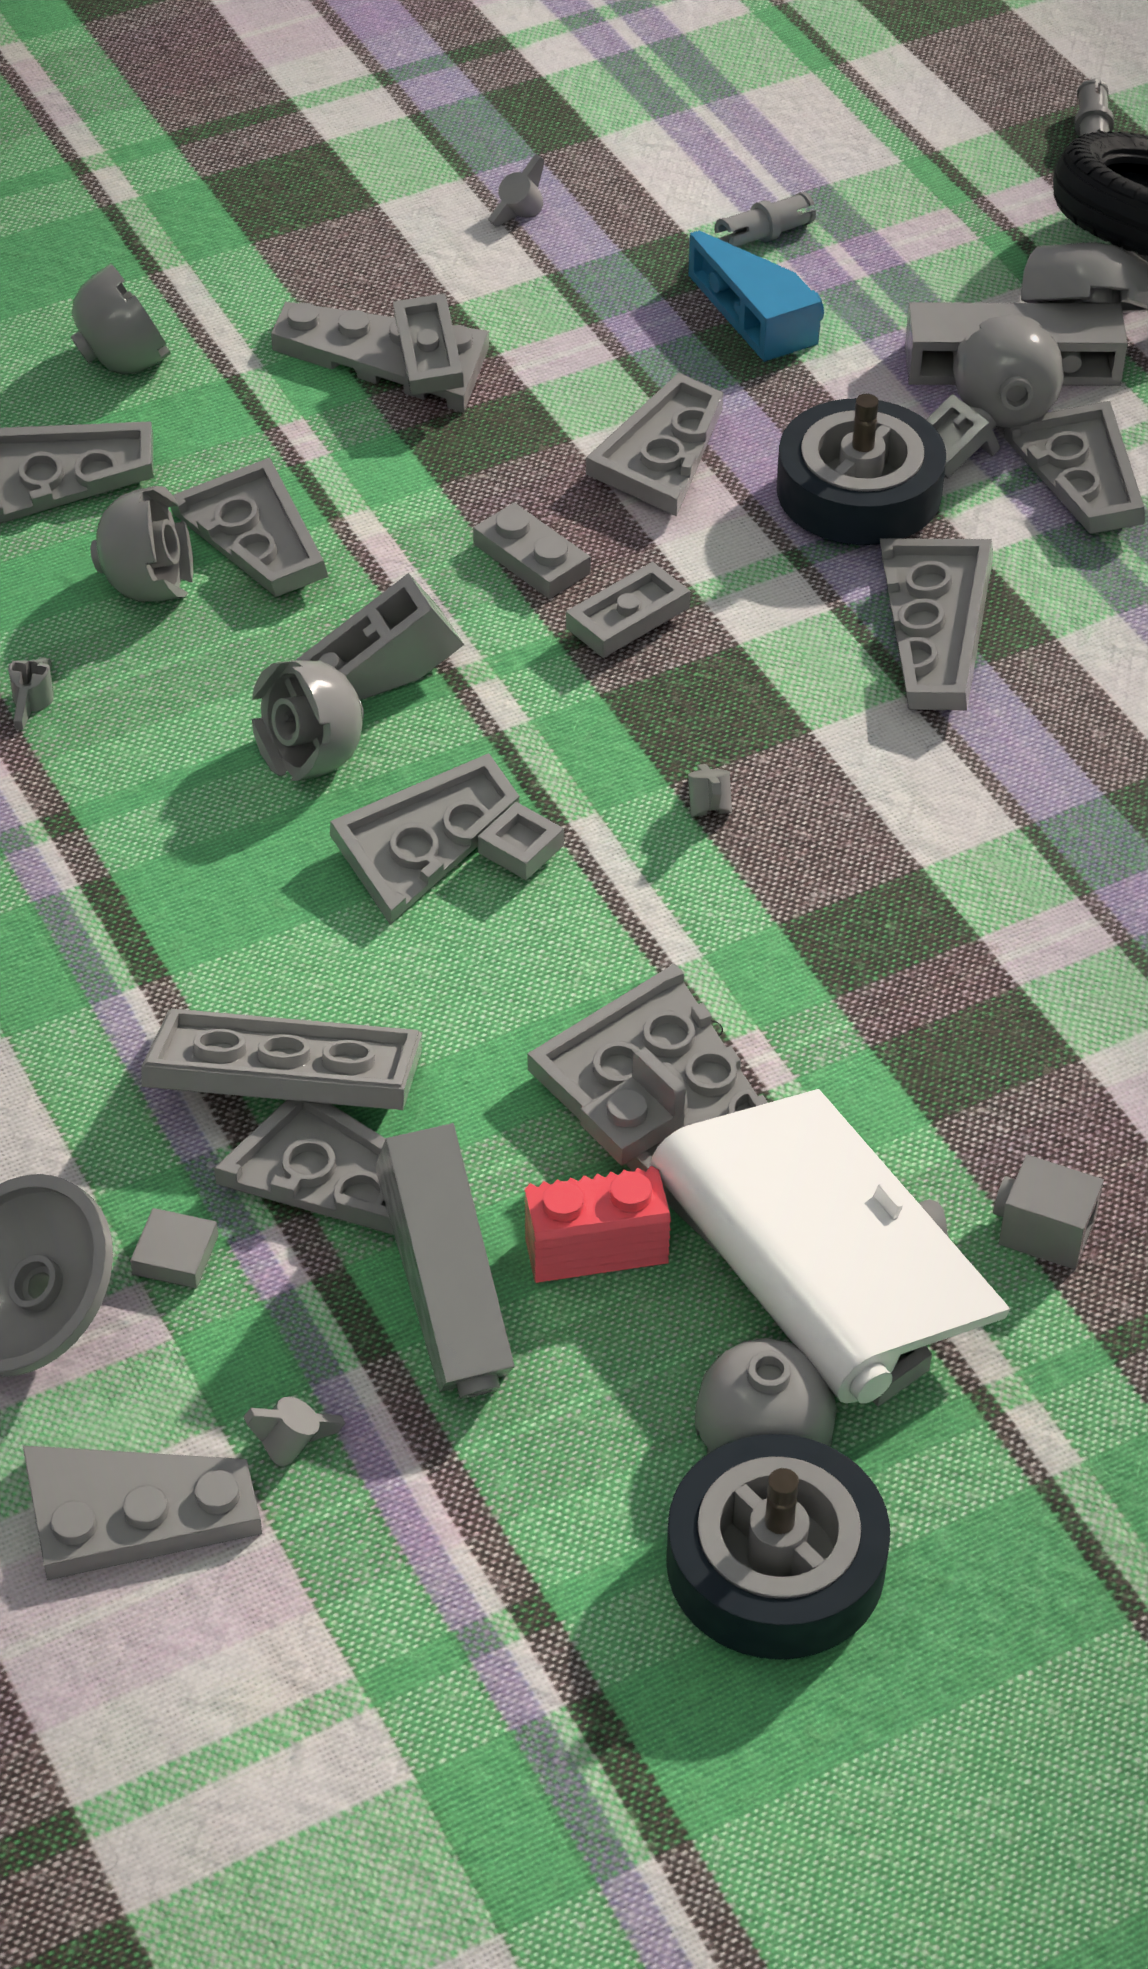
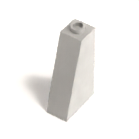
(445, 1259)

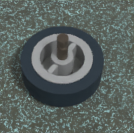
(860, 470)
(777, 1546)

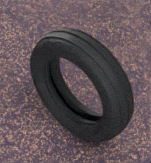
(1105, 187)

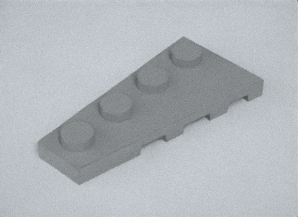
(368, 346)
(937, 615)

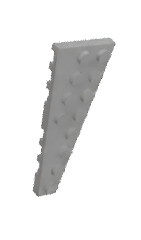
(678, 1031)

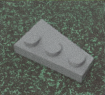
(660, 444)
(69, 463)
(1083, 464)
(254, 526)
(421, 832)
(312, 1161)
(134, 1505)

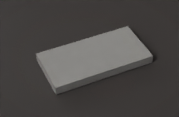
(283, 1059)

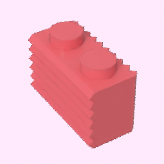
(597, 1224)

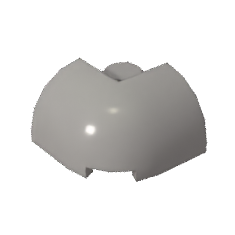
(1086, 275)

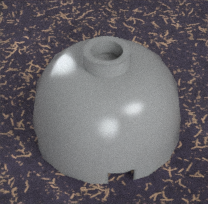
(115, 325)
(1009, 370)
(143, 547)
(307, 718)
(763, 1391)

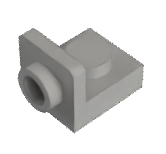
(963, 431)
(637, 1110)

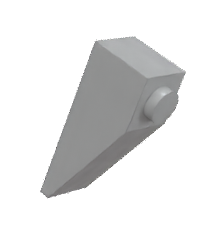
(389, 640)

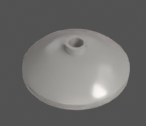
(53, 1243)

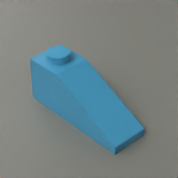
(756, 296)

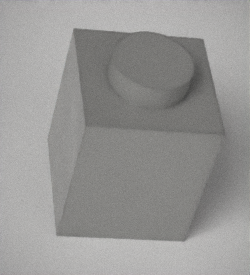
(1048, 1211)

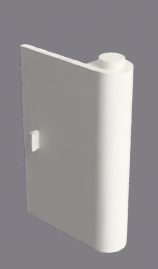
(825, 1238)

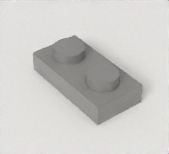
(428, 344)
(531, 550)
(627, 609)

